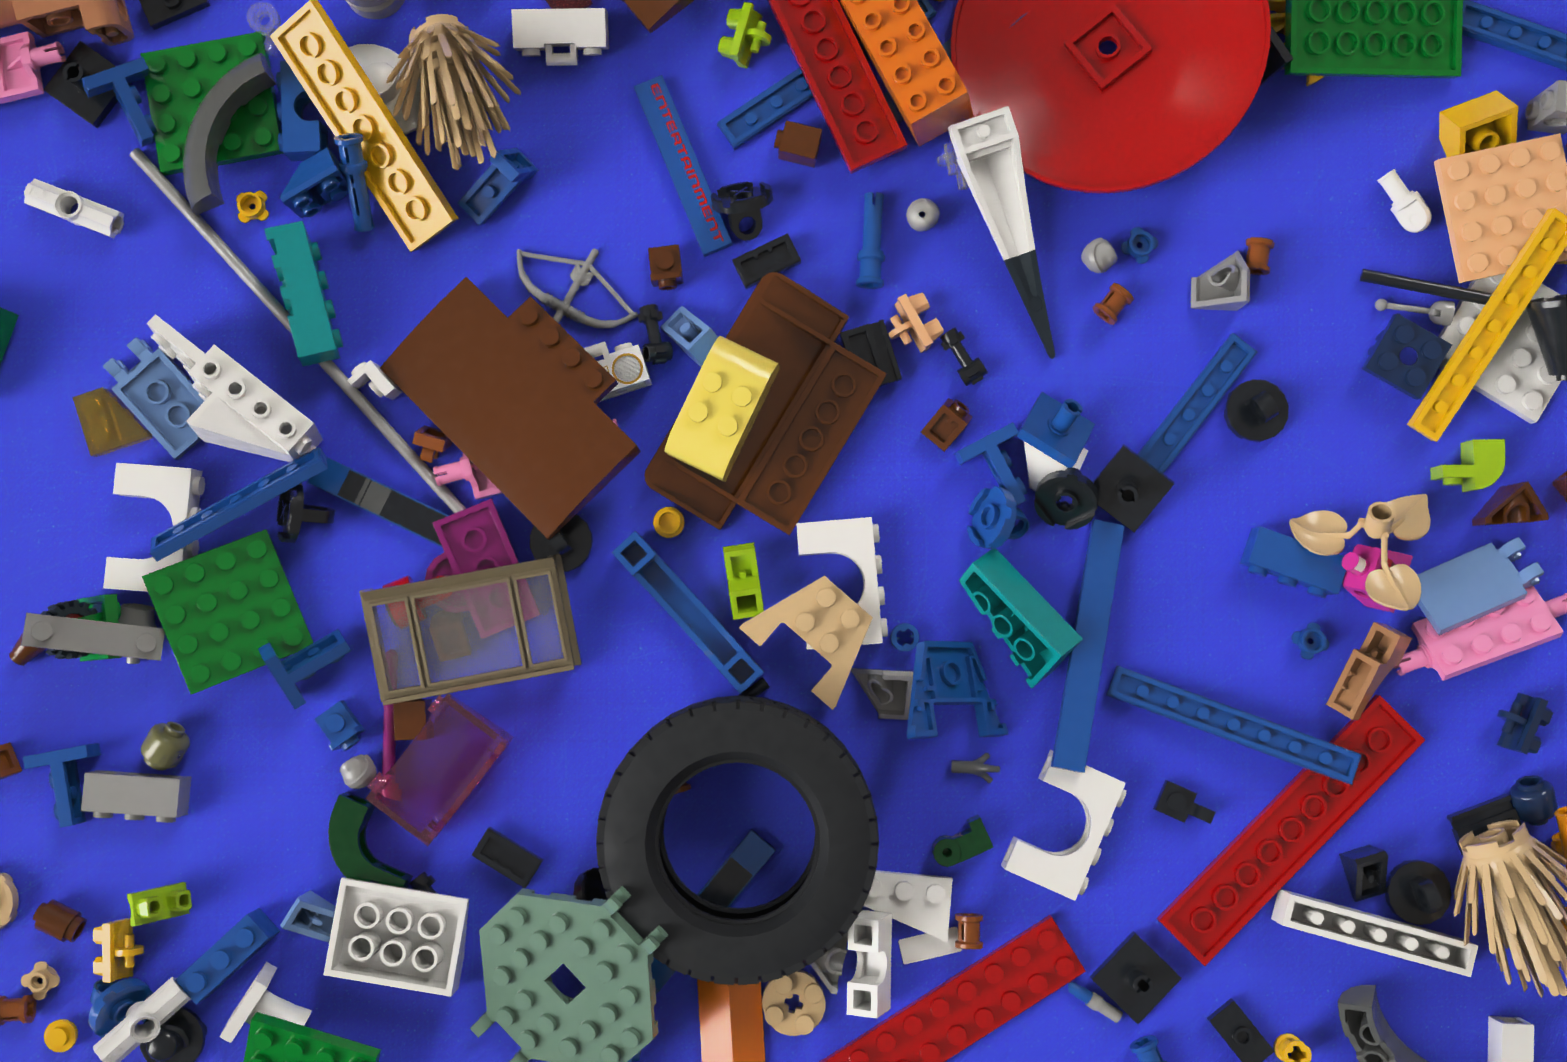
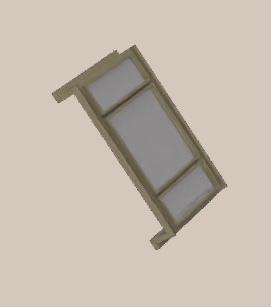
(470, 630)

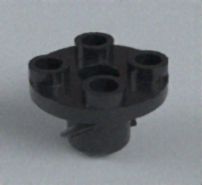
(178, 1040)

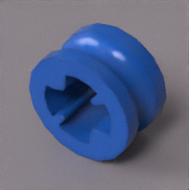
(903, 627)

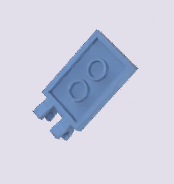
(158, 396)
(1475, 585)

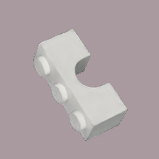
(871, 985)

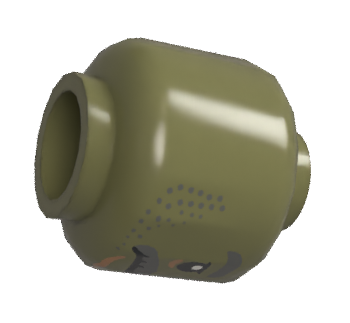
(165, 745)

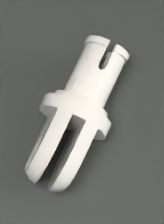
(1407, 205)

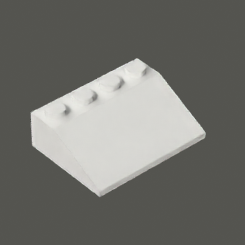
(398, 937)

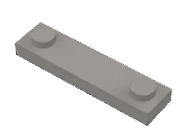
(92, 637)

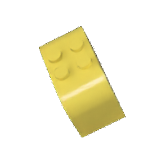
(721, 408)

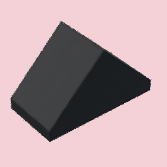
(1365, 871)

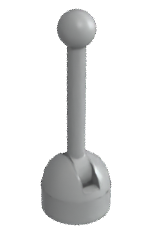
(1439, 312)

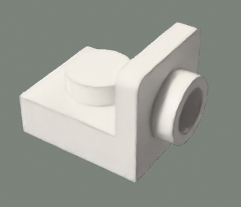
(380, 382)

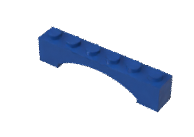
(688, 612)

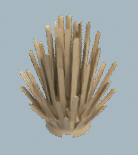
(449, 71)
(1517, 901)

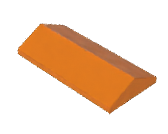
(731, 1022)

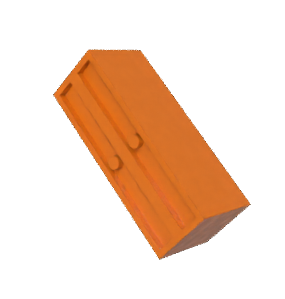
(911, 64)

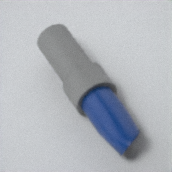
(1095, 1001)

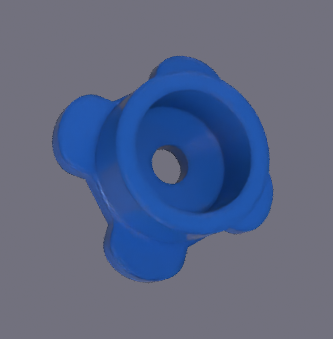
(1143, 237)
(1319, 643)

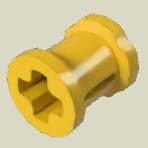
(1284, 1045)

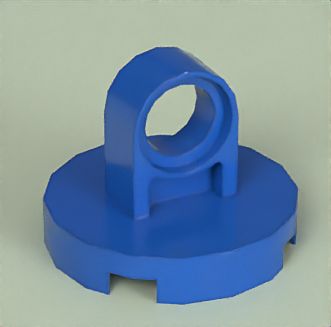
(994, 518)
(112, 1002)

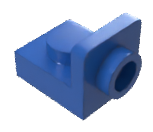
(340, 726)

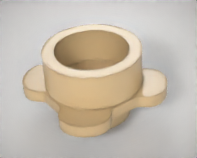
(49, 976)

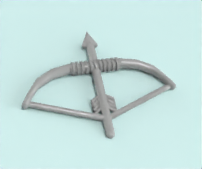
(580, 277)

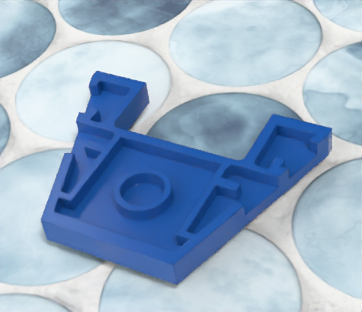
(949, 676)

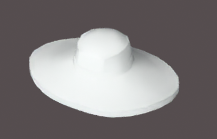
(378, 64)

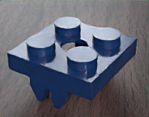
(1386, 363)

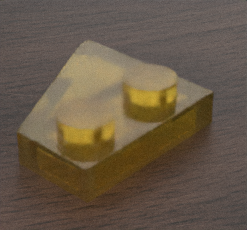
(107, 423)

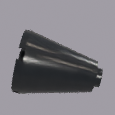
(1550, 328)

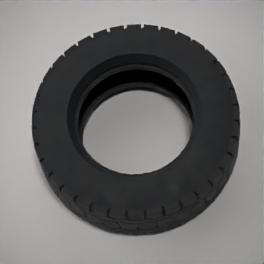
(760, 940)

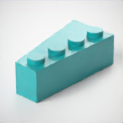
(304, 293)
(1019, 616)

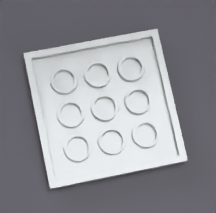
(1517, 371)

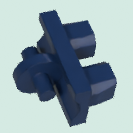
(1522, 723)

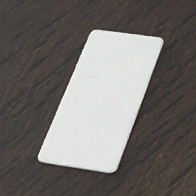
(927, 947)

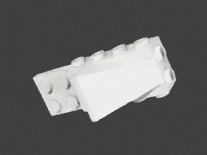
(237, 405)

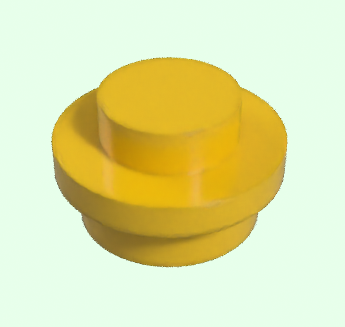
(668, 522)
(60, 1035)

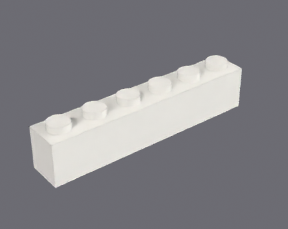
(1374, 932)

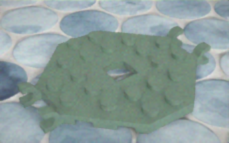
(605, 953)

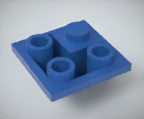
(315, 184)

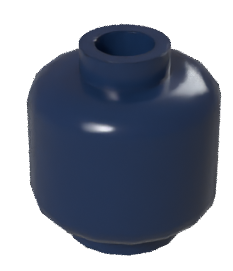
(1533, 800)

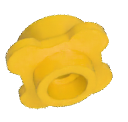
(245, 200)

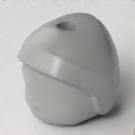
(931, 214)
(1099, 255)
(358, 771)

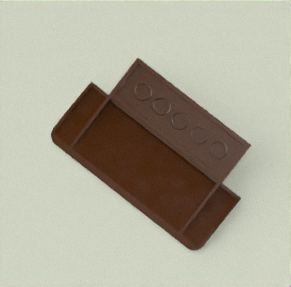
(801, 422)

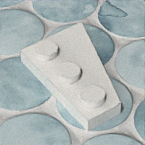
(913, 900)

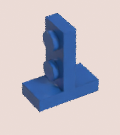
(128, 96)
(497, 184)
(996, 460)
(303, 663)
(65, 780)

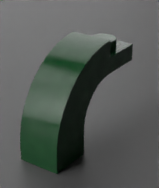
(350, 847)

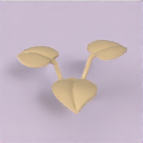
(1406, 517)

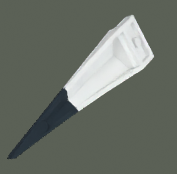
(994, 172)

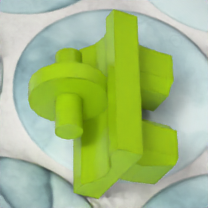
(748, 36)
(159, 903)

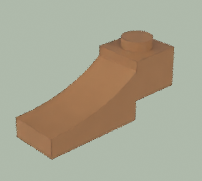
(1367, 669)

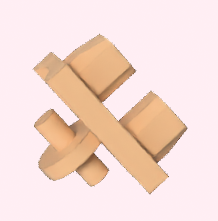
(921, 333)

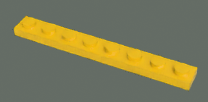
(1491, 326)

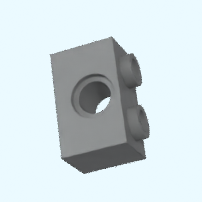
(1549, 110)

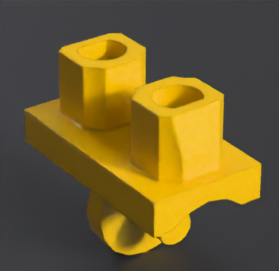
(117, 950)

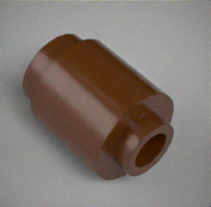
(59, 921)

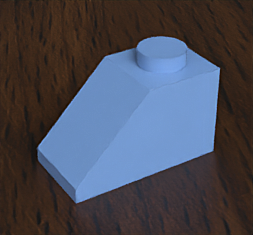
(690, 334)

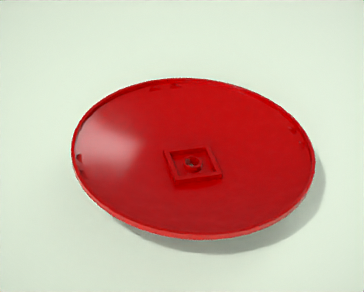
(1120, 117)

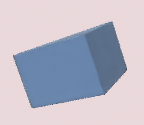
(310, 917)

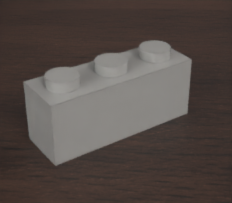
(136, 795)

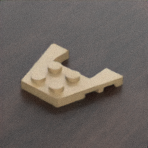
(826, 622)

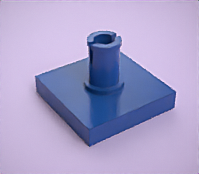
(1057, 429)

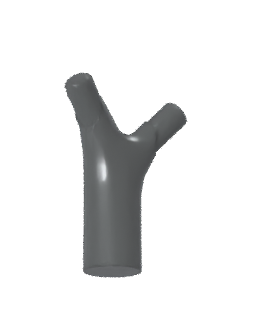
(975, 767)

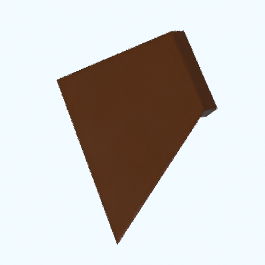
(1512, 505)

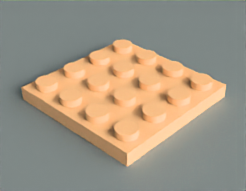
(1498, 200)

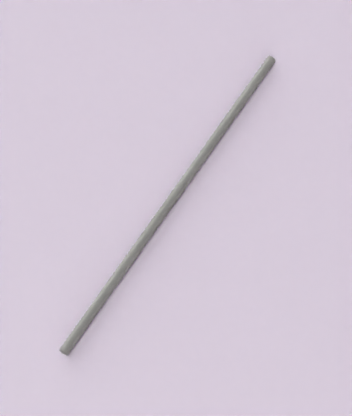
(281, 314)

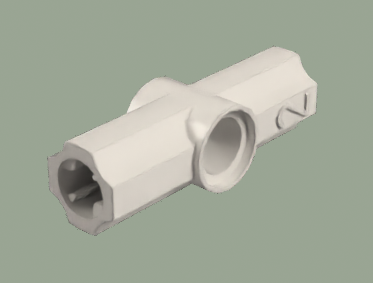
(59, 203)
(129, 1034)

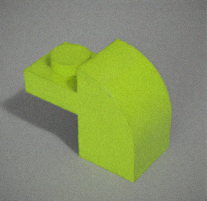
(1480, 465)
(743, 580)

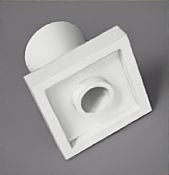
(261, 1000)

